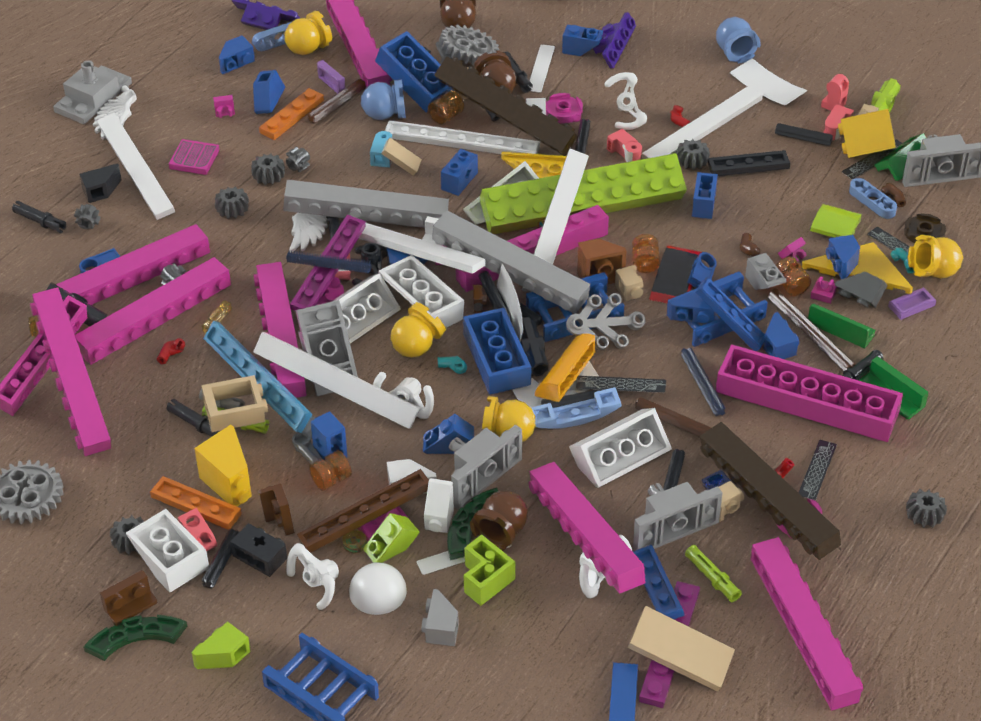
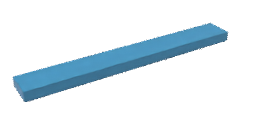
(247, 365)

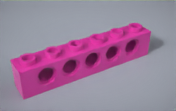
(34, 363)

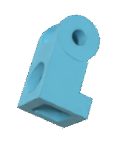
(378, 144)

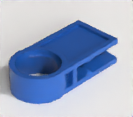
(98, 259)
(700, 271)

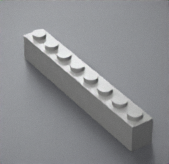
(362, 203)
(521, 265)

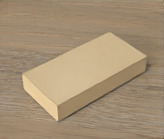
(401, 156)

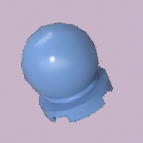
(737, 39)
(382, 100)

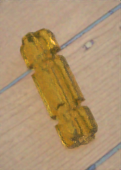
(217, 315)

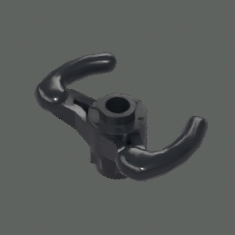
(373, 253)

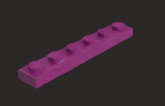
(321, 277)
(659, 676)

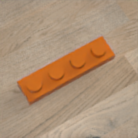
(291, 114)
(187, 499)

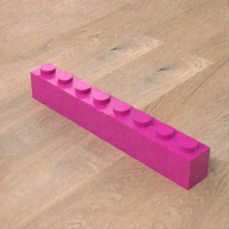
(357, 40)
(579, 227)
(138, 265)
(152, 310)
(278, 320)
(71, 372)
(587, 528)
(806, 624)

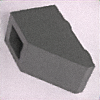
(864, 287)

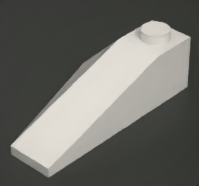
(519, 174)

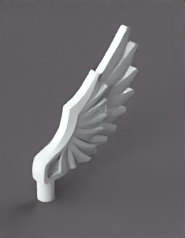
(119, 106)
(307, 228)

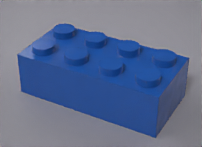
(411, 62)
(497, 351)

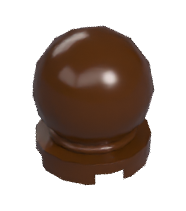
(458, 12)
(498, 68)
(500, 518)

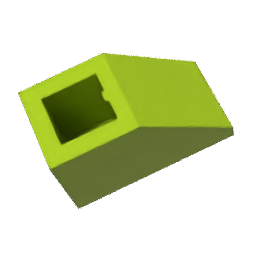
(391, 538)
(222, 648)

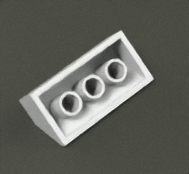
(422, 286)
(367, 306)
(621, 447)

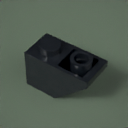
(101, 182)

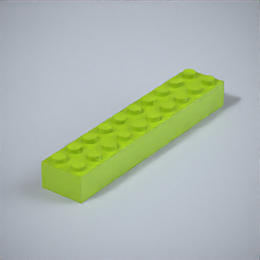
(610, 187)

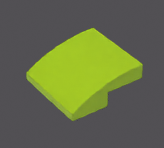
(835, 221)

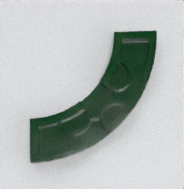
(460, 531)
(132, 630)

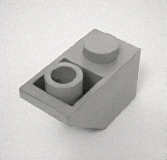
(763, 272)
(442, 620)

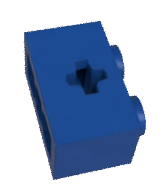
(459, 172)
(704, 195)
(328, 435)

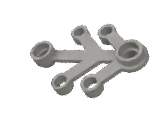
(603, 323)

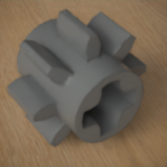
(297, 159)
(87, 216)
(171, 272)

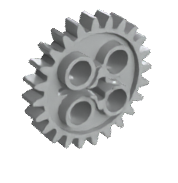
(466, 43)
(29, 491)

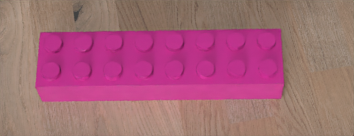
(809, 393)

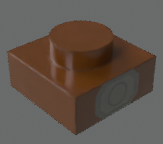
(479, 299)

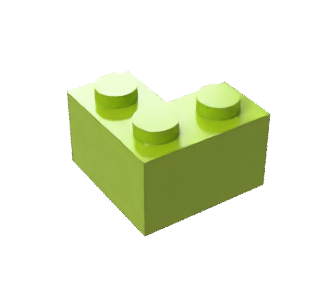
(489, 570)

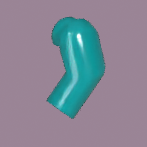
(901, 254)
(454, 363)

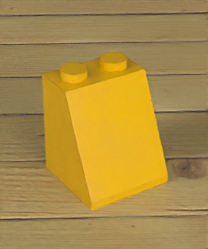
(867, 133)
(224, 466)

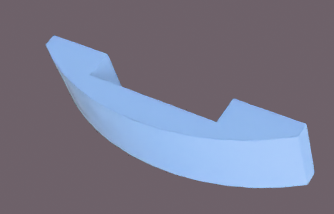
(577, 413)

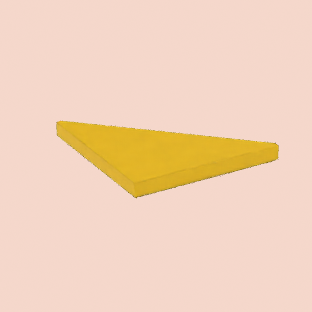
(541, 164)
(871, 261)

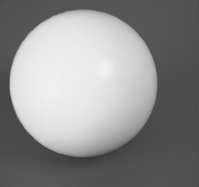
(377, 589)

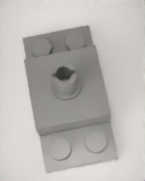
(89, 91)
(942, 161)
(326, 337)
(483, 462)
(675, 514)

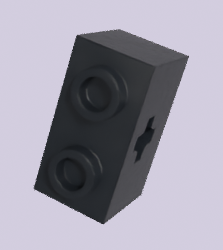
(259, 549)

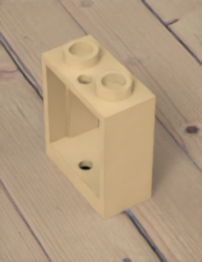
(235, 416)

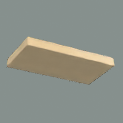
(681, 648)

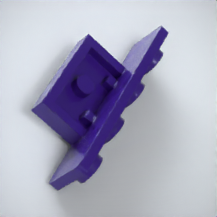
(262, 16)
(615, 39)

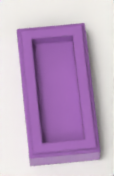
(330, 76)
(912, 303)

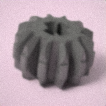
(693, 154)
(268, 169)
(231, 202)
(926, 508)
(118, 534)

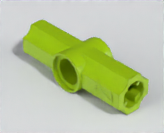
(886, 95)

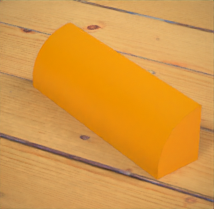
(567, 368)

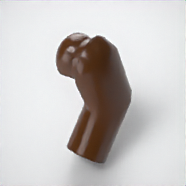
(898, 195)
(748, 247)

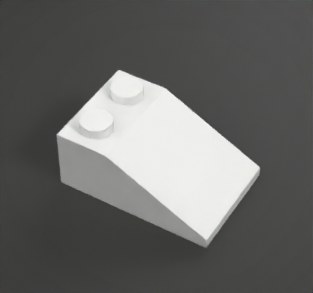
(169, 550)

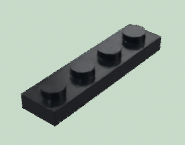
(749, 163)

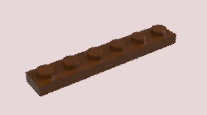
(364, 511)

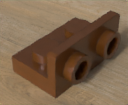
(276, 507)
(128, 598)

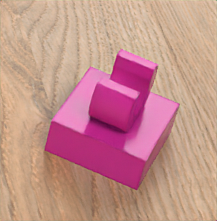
(224, 106)
(794, 249)
(824, 290)

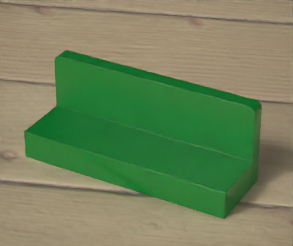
(897, 158)
(840, 326)
(888, 377)

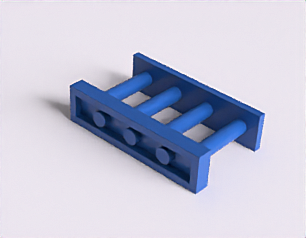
(729, 286)
(557, 329)
(315, 705)

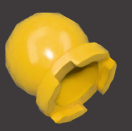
(307, 34)
(935, 257)
(415, 333)
(506, 415)

